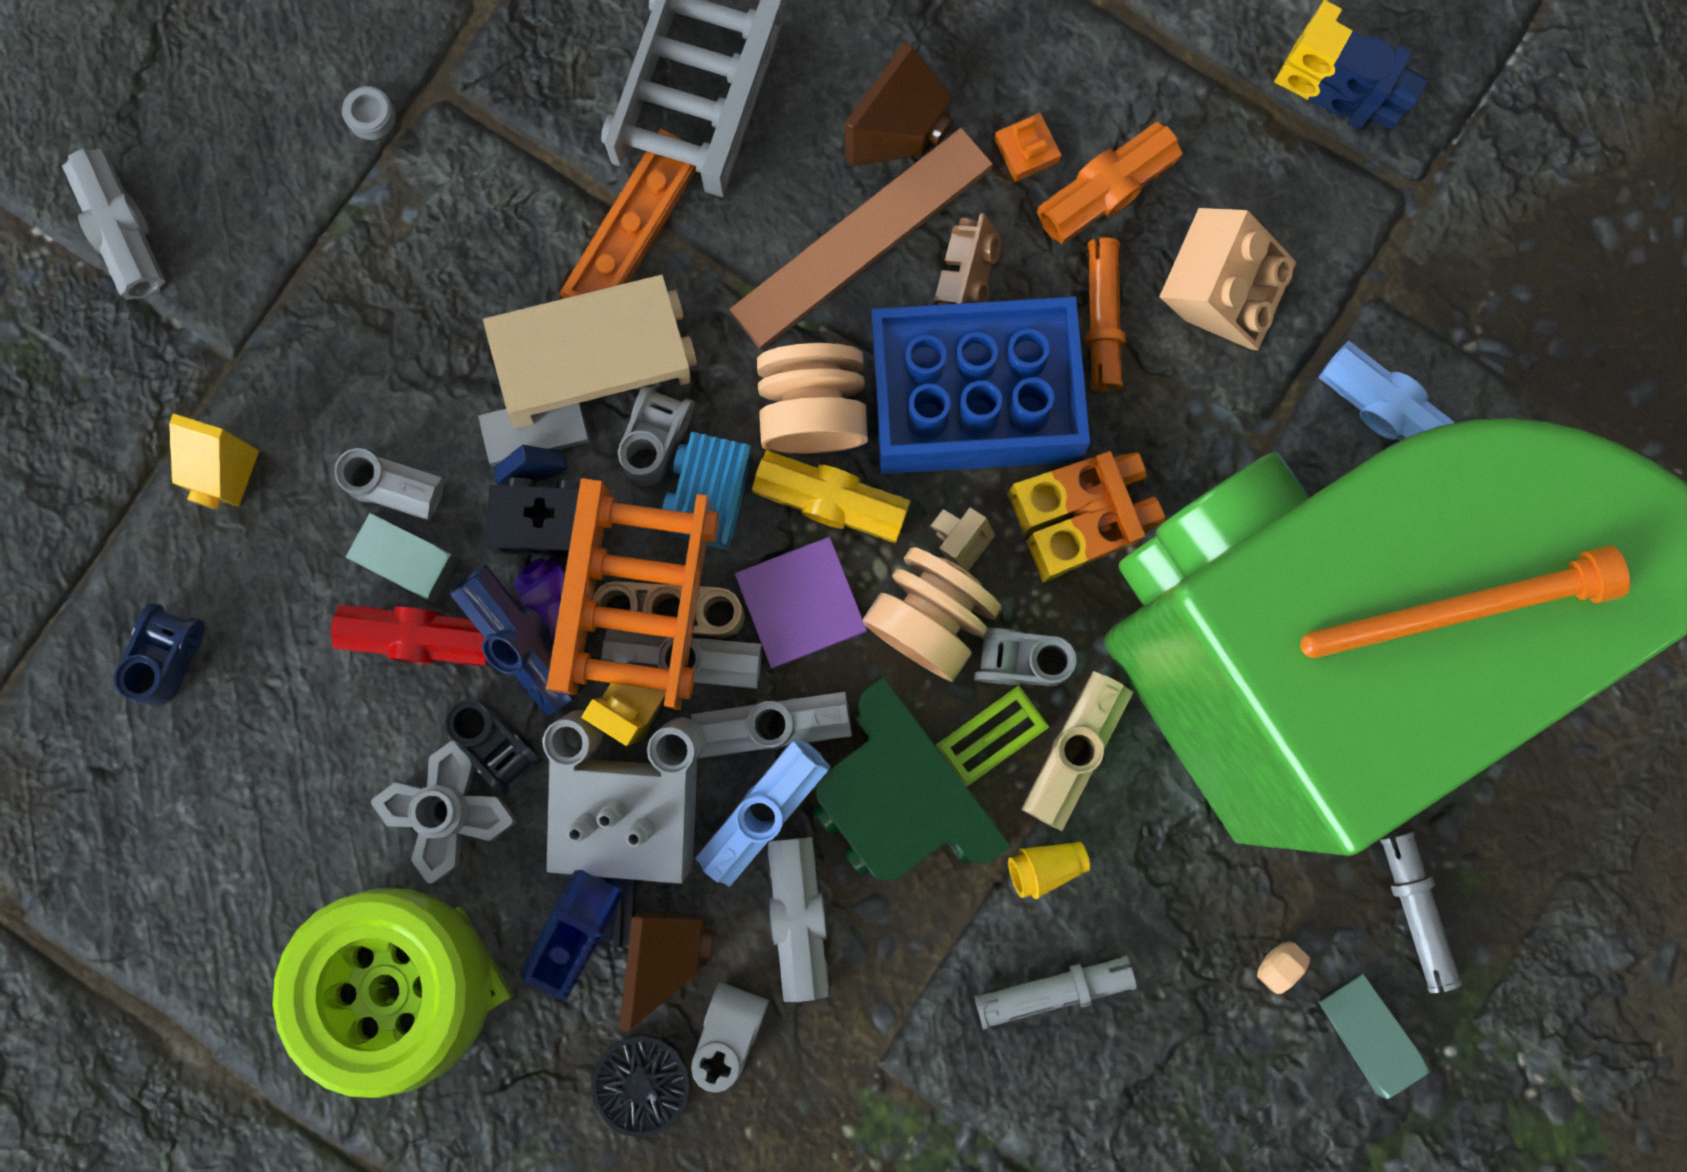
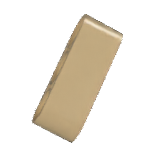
(648, 596)

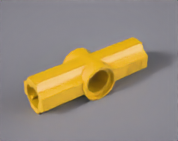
(830, 496)

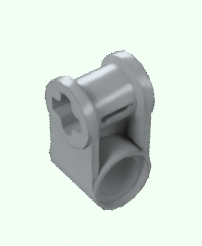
(654, 425)
(1020, 658)
(729, 1028)

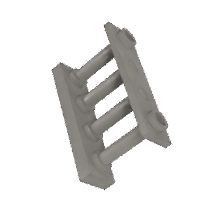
(727, 115)

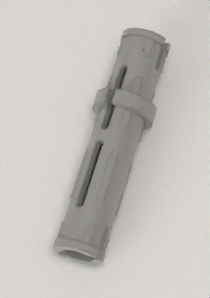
(1421, 911)
(1055, 992)

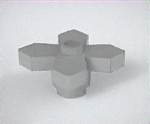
(416, 807)

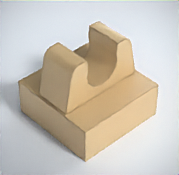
(963, 537)

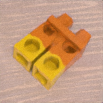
(1101, 510)

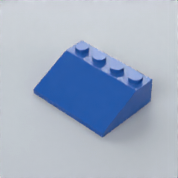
(979, 385)

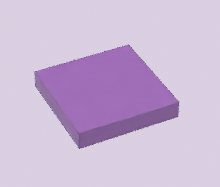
(800, 603)

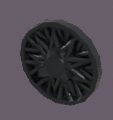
(640, 1086)

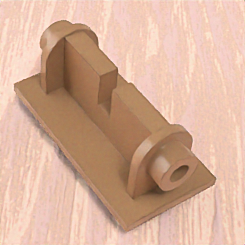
(974, 249)

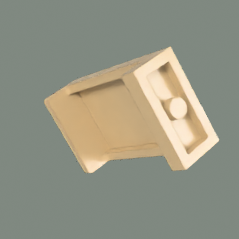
(588, 347)

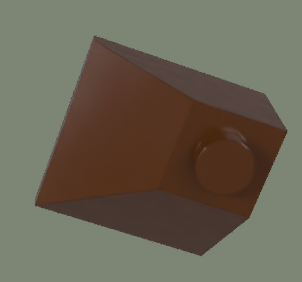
(898, 113)
(661, 958)

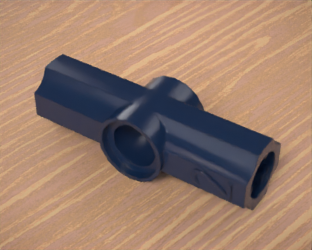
(512, 634)

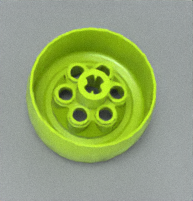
(441, 986)

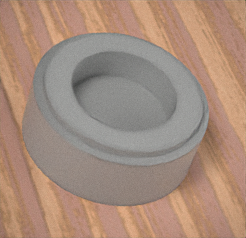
(368, 112)

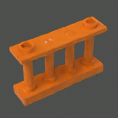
(590, 562)

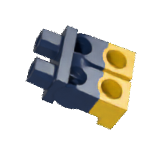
(1350, 72)

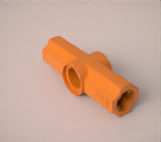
(1109, 182)

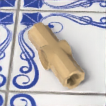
(1092, 720)

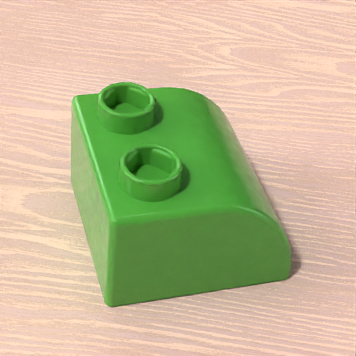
(1375, 734)

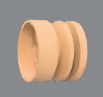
(812, 394)
(932, 613)

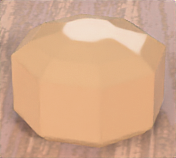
(1283, 967)

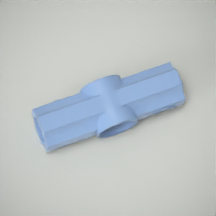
(1388, 402)
(744, 835)

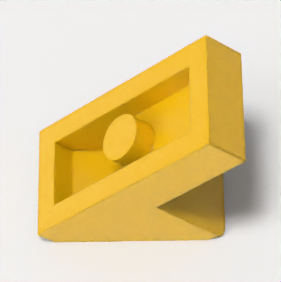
(625, 712)

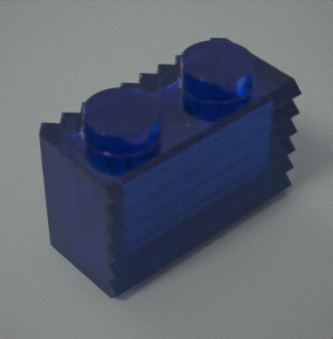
(570, 934)

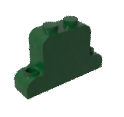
(901, 796)

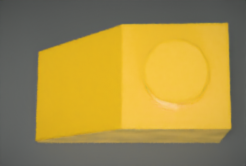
(209, 462)

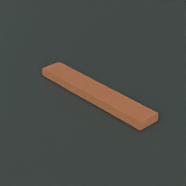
(860, 239)

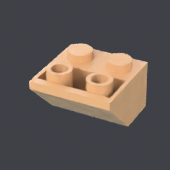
(1229, 276)

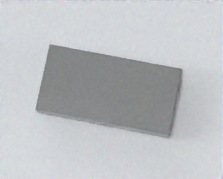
(551, 430)

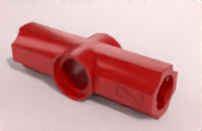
(407, 635)

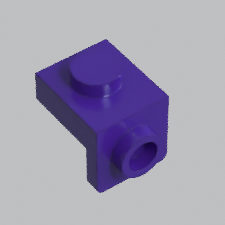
(541, 589)

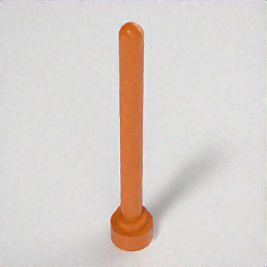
(1596, 576)

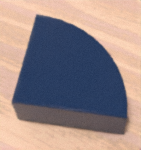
(530, 463)

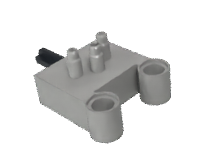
(622, 815)

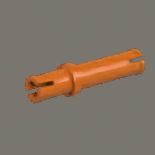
(1105, 328)

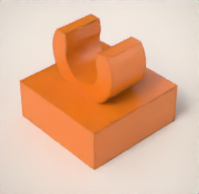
(1027, 147)

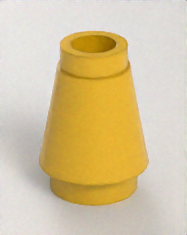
(1047, 867)

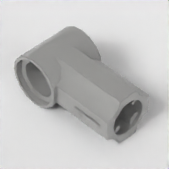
(392, 484)

